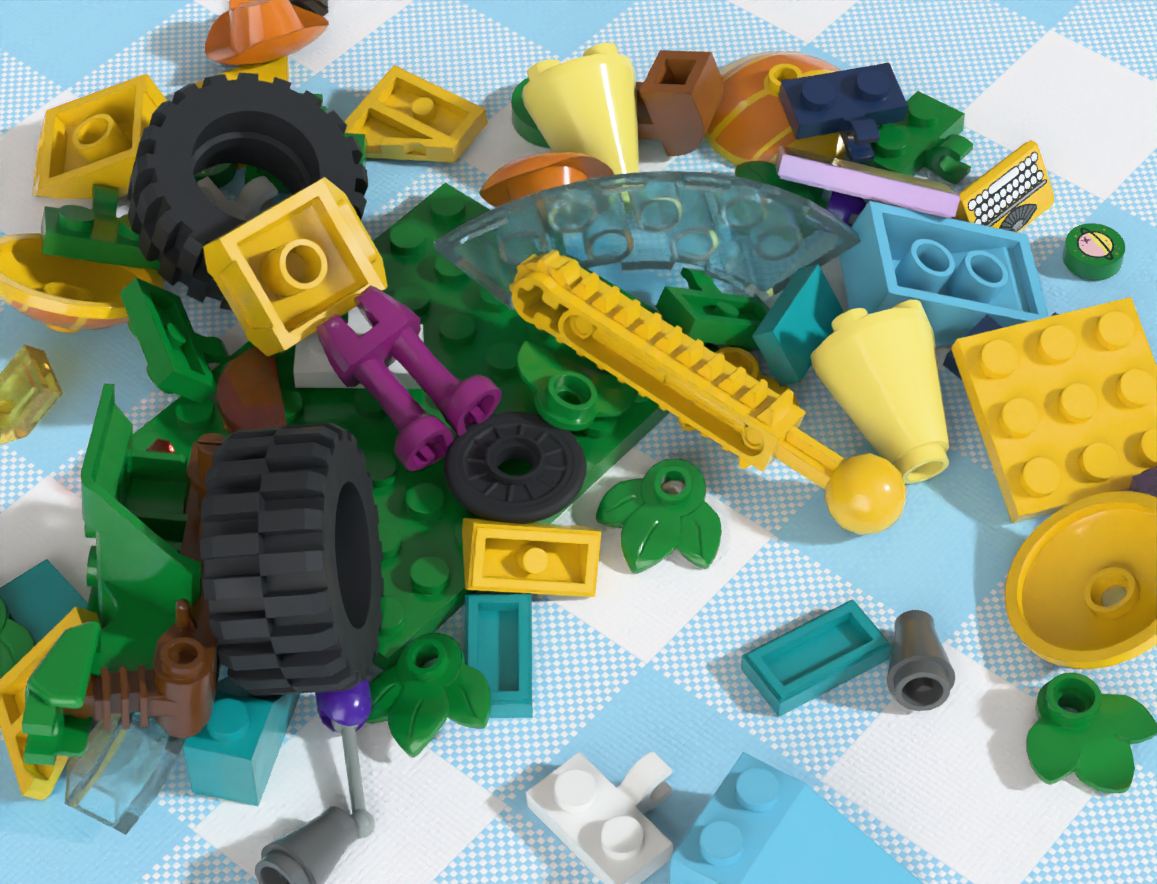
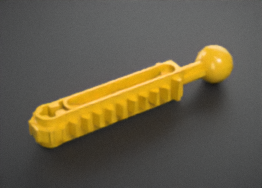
(701, 388)

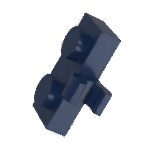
(845, 103)

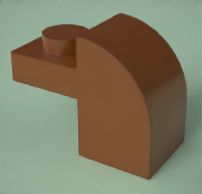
(679, 100)

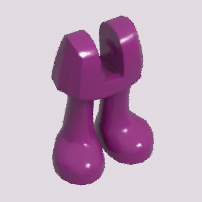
(395, 337)

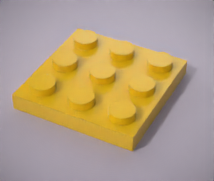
(1063, 405)

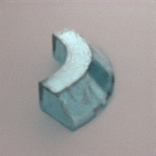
(650, 220)

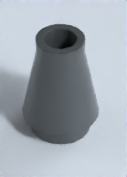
(918, 665)
(308, 851)

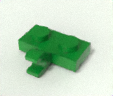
(924, 139)
(93, 233)
(710, 314)
(172, 349)

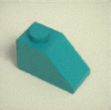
(238, 744)

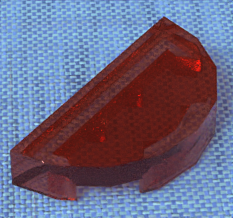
(250, 393)

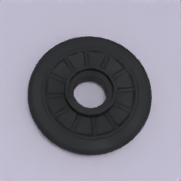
(490, 494)

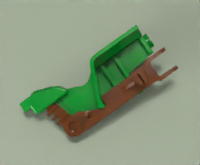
(146, 593)

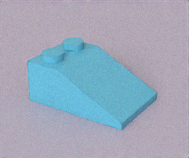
(947, 265)
(777, 832)

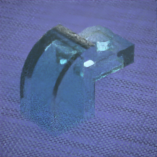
(121, 771)

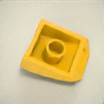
(94, 140)
(295, 266)

